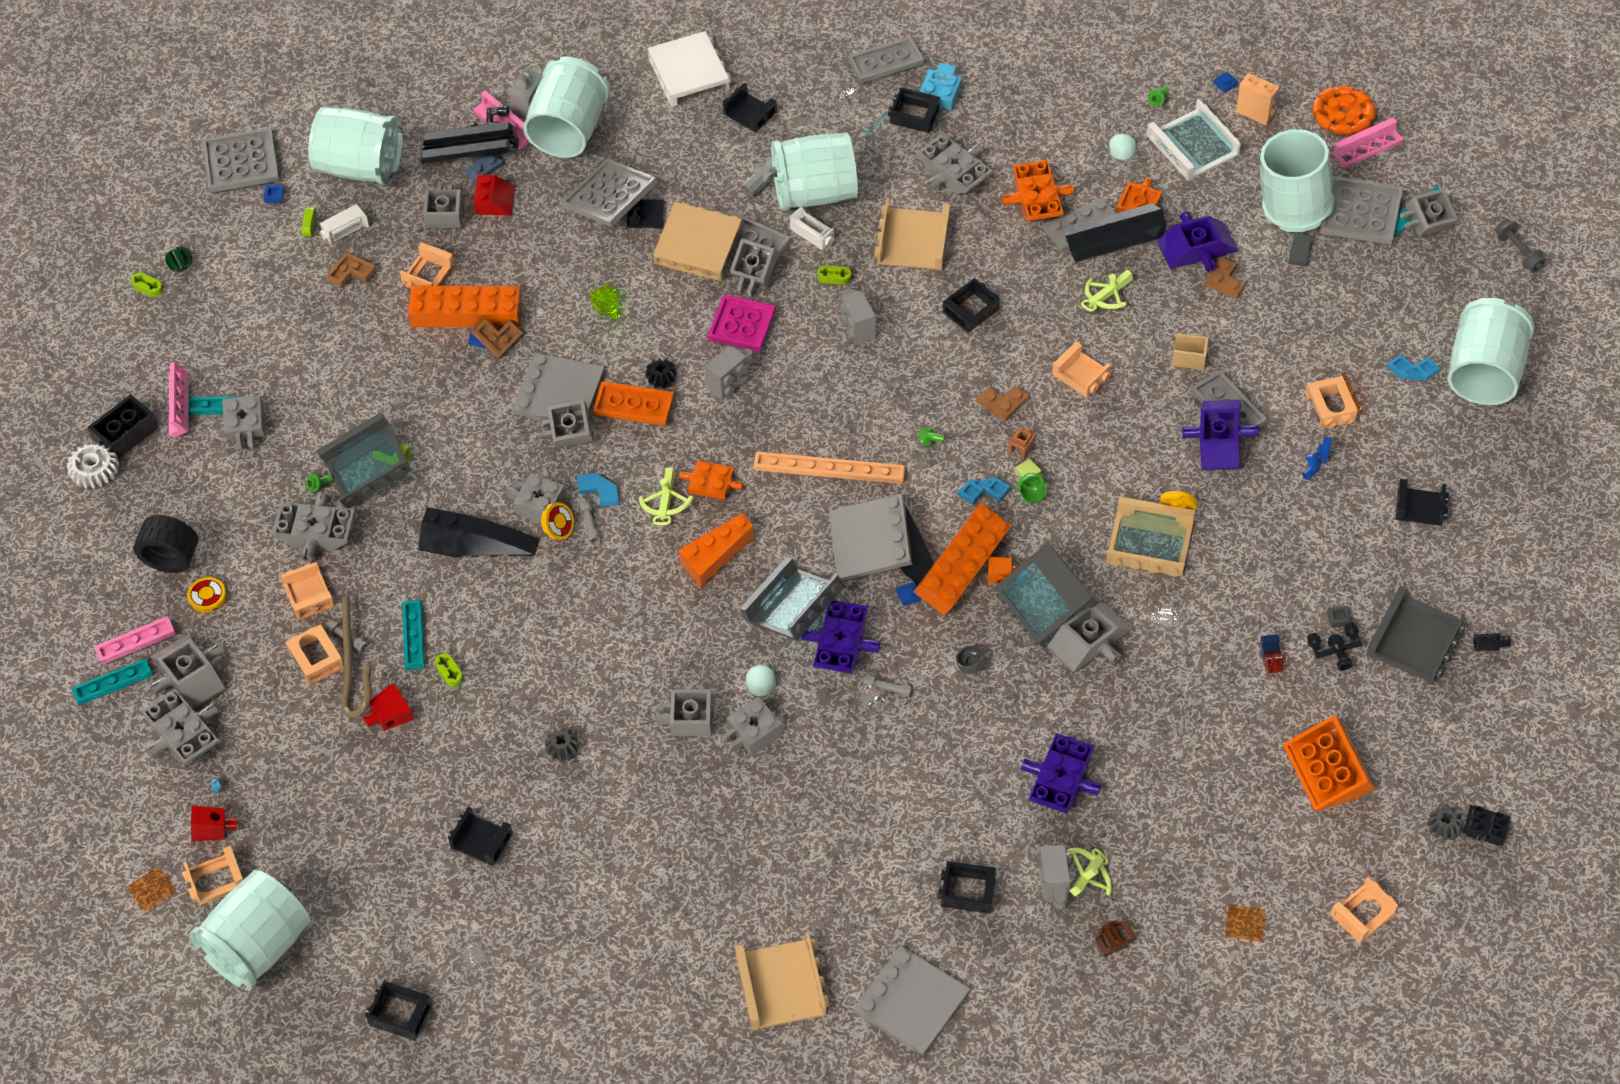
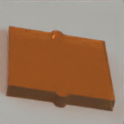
(1351, 391)
(150, 889)
(1244, 923)

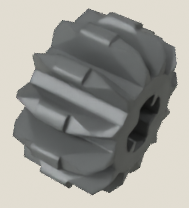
(568, 744)
(1442, 829)

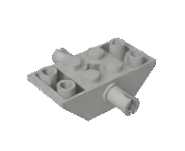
(953, 165)
(313, 526)
(1088, 635)
(188, 671)
(179, 727)

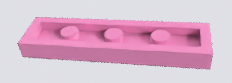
(135, 640)

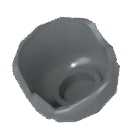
(970, 659)

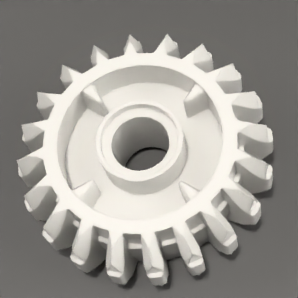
(92, 465)

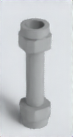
(593, 533)
(358, 643)
(904, 690)

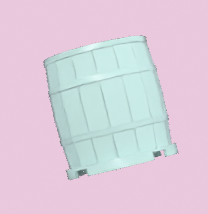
(566, 107)
(355, 144)
(814, 170)
(1296, 180)
(1490, 351)
(250, 929)

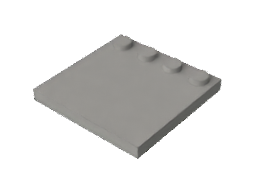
(240, 160)
(609, 192)
(1363, 210)
(556, 382)
(870, 537)
(911, 1000)

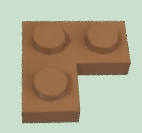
(348, 266)
(1221, 281)
(497, 341)
(1004, 405)

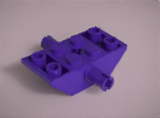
(1196, 242)
(1220, 434)
(841, 637)
(1062, 774)

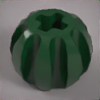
(178, 259)

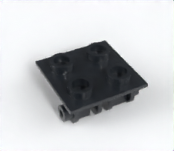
(646, 214)
(1488, 823)

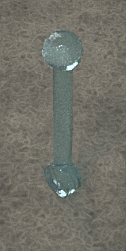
(867, 132)

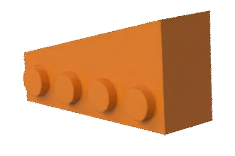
(716, 548)

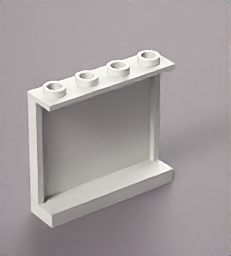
(688, 66)

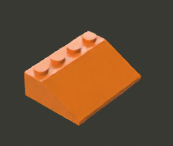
(1328, 764)

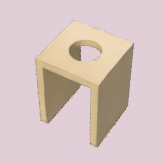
(1190, 359)

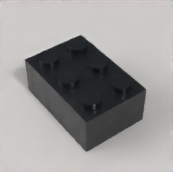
(123, 426)

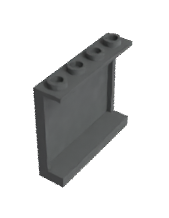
(1415, 637)

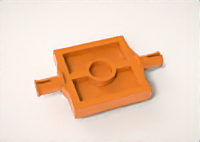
(1138, 195)
(711, 480)

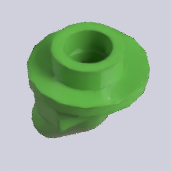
(1157, 97)
(927, 435)
(315, 483)

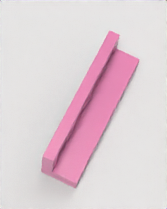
(489, 101)
(1364, 138)
(178, 400)

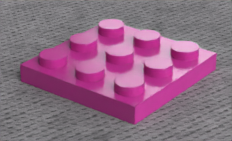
(741, 322)

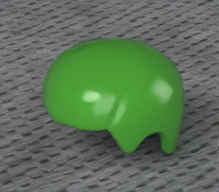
(1032, 487)

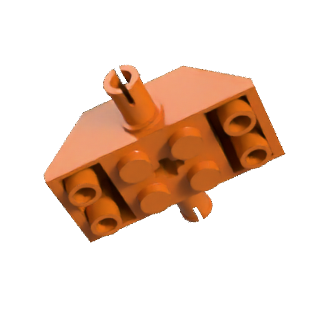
(1037, 191)

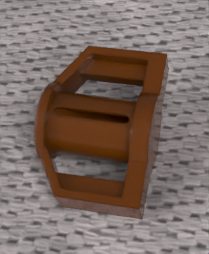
(1121, 942)

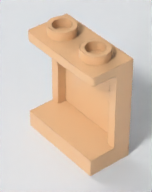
(1256, 99)
(1080, 370)
(307, 591)

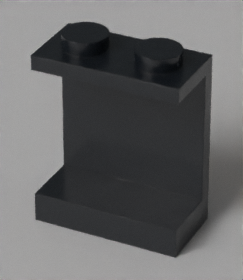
(748, 109)
(1421, 505)
(479, 837)

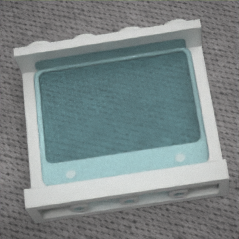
(1195, 141)

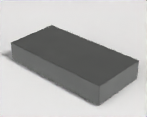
(1300, 249)

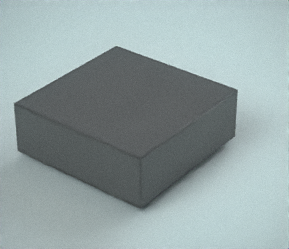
(1338, 616)

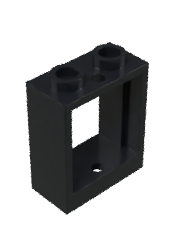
(915, 98)
(962, 318)
(967, 871)
(416, 1021)

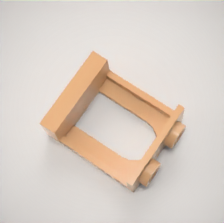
(433, 255)
(1327, 387)
(321, 669)
(194, 873)
(1347, 920)

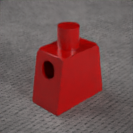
(388, 709)
(210, 823)

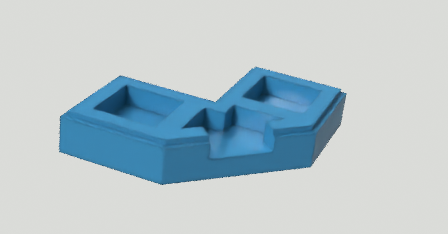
(1404, 369)
(595, 483)
(975, 489)

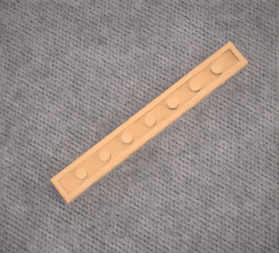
(829, 467)

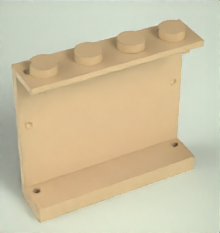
(912, 237)
(697, 240)
(782, 983)

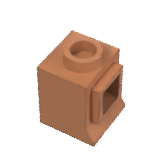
(1022, 439)

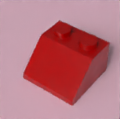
(493, 196)

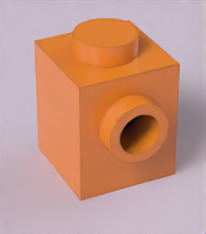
(999, 569)

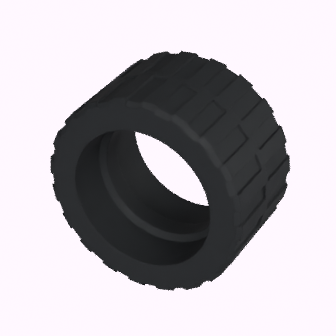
(166, 544)

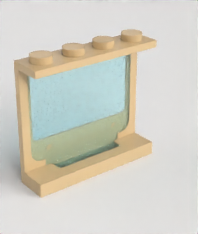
(1150, 536)

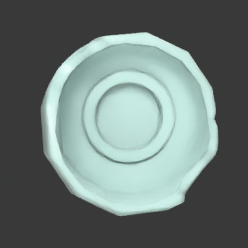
(1122, 146)
(760, 680)

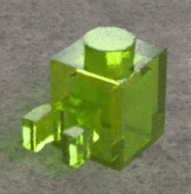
(605, 300)

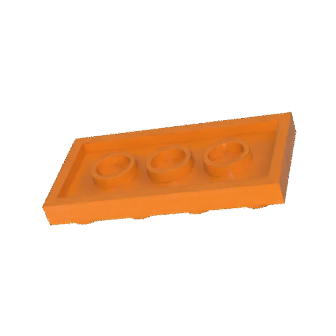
(633, 403)

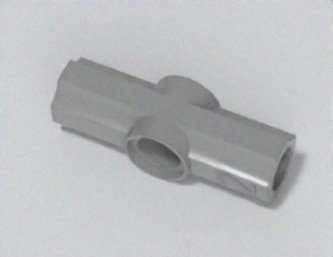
(761, 177)

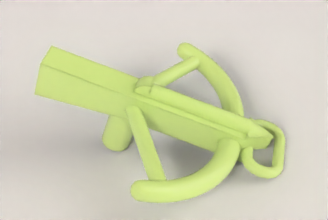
(1109, 290)
(664, 512)
(1090, 871)

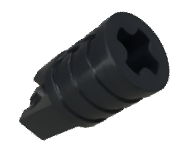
(1490, 642)

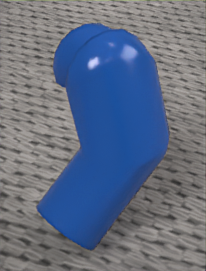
(1314, 466)

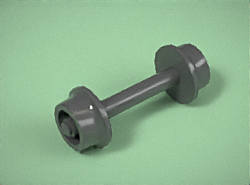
(1534, 260)

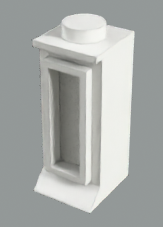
(343, 224)
(811, 229)

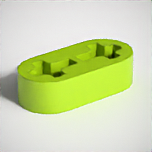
(308, 221)
(834, 274)
(144, 286)
(445, 672)

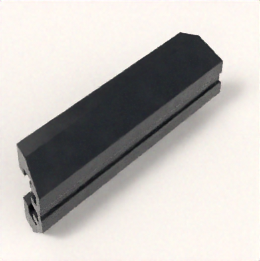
(469, 142)
(1115, 232)

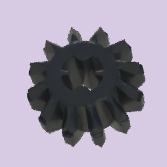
(661, 373)

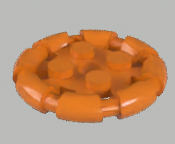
(1348, 100)

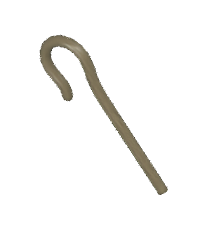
(348, 668)

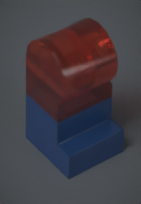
(1271, 653)

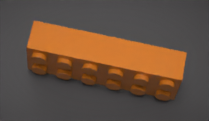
(464, 306)
(962, 558)

